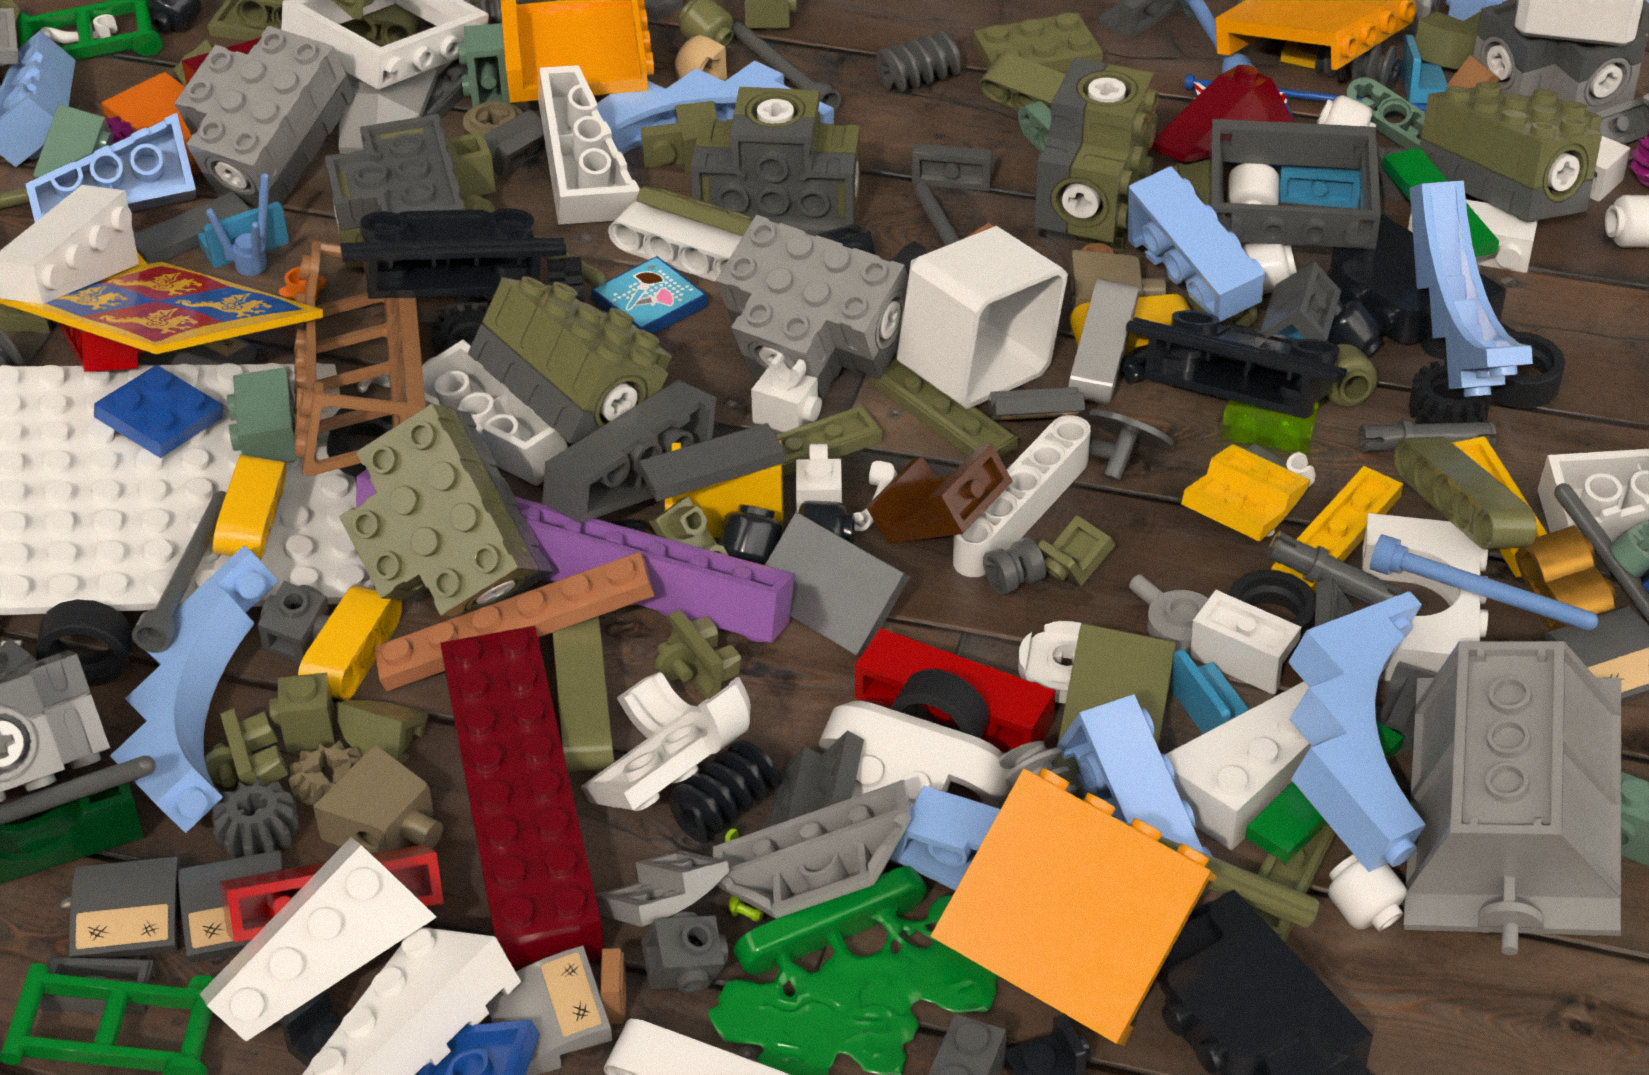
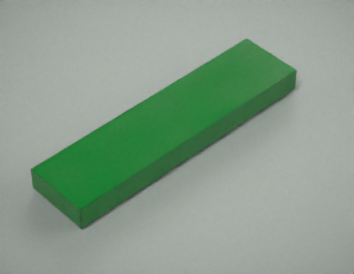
(1415, 168)
(1292, 820)

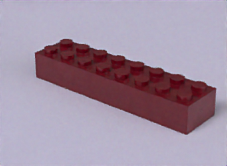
(521, 798)

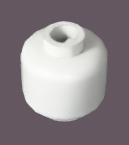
(1346, 112)
(1253, 184)
(1629, 221)
(1275, 260)
(1366, 896)

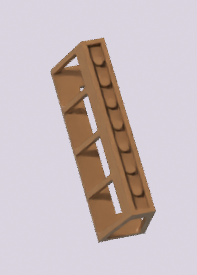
(403, 368)

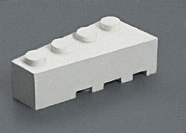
(584, 164)
(70, 247)
(509, 427)
(1607, 482)
(1240, 766)
(319, 937)
(418, 1005)

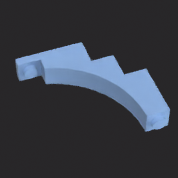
(181, 689)
(1346, 765)

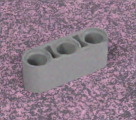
(1103, 340)

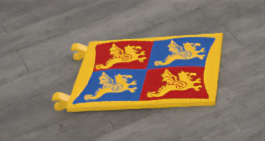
(169, 308)

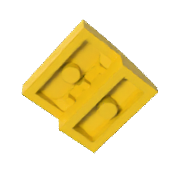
(1245, 492)

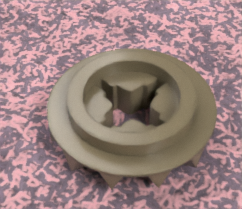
(498, 112)
(306, 775)

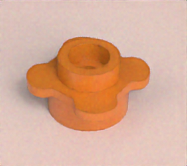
(295, 285)

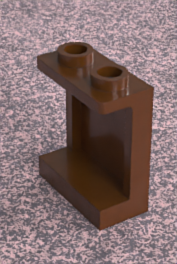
(930, 506)

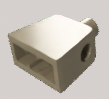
(1120, 268)
(378, 806)

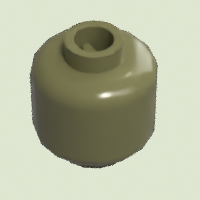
(706, 19)
(1359, 380)

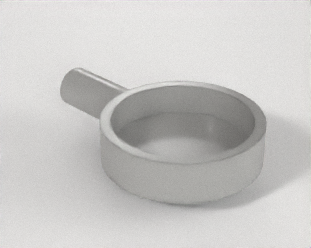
(1169, 612)

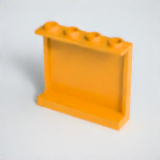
(1345, 25)
(599, 35)
(1073, 903)

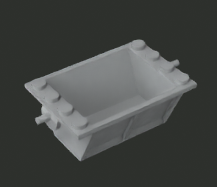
(1516, 795)

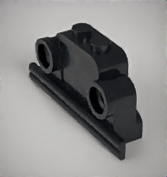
(447, 251)
(1388, 287)
(1239, 362)
(1253, 1001)

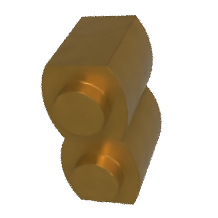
(1564, 569)

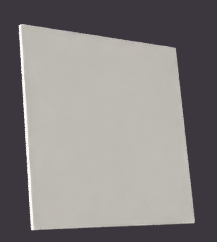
(111, 520)

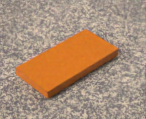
(149, 105)

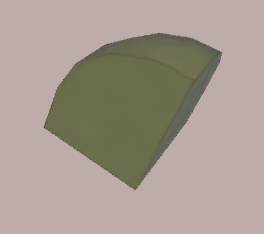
(380, 724)

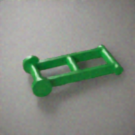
(143, 42)
(104, 1049)

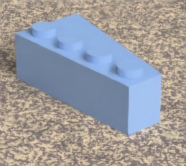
(32, 96)
(146, 165)
(1192, 244)
(1127, 770)
(944, 835)

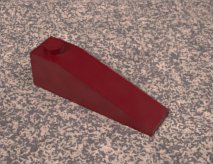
(1231, 96)

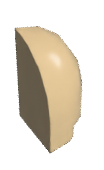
(702, 54)

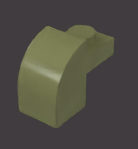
(1446, 39)
(675, 142)

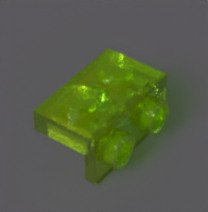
(1267, 427)

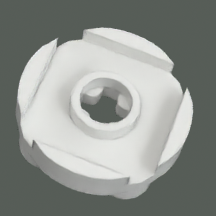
(1044, 652)

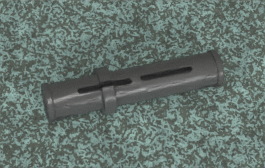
(1388, 435)
(1319, 565)

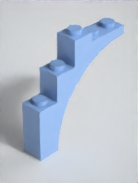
(656, 107)
(1446, 264)

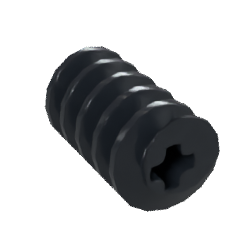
(723, 789)

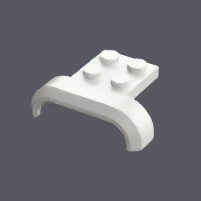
(675, 741)
(917, 752)

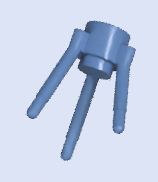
(249, 248)

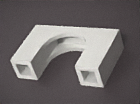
(1464, 621)

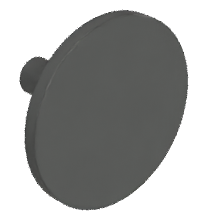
(1128, 432)

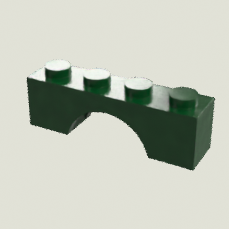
(69, 832)

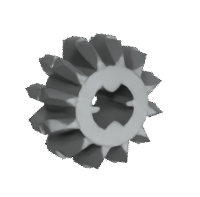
(255, 819)

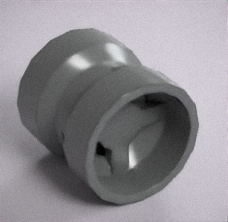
(1014, 566)

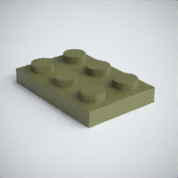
(1046, 41)

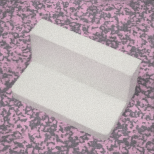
(1243, 640)

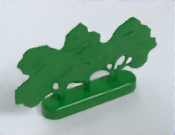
(853, 1000)

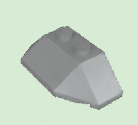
(392, 103)
(817, 852)

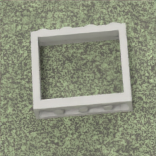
(400, 59)

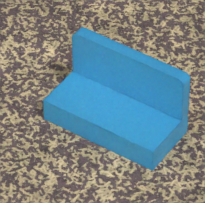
(1417, 77)
(1319, 186)
(241, 224)
(1204, 692)

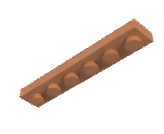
(546, 608)

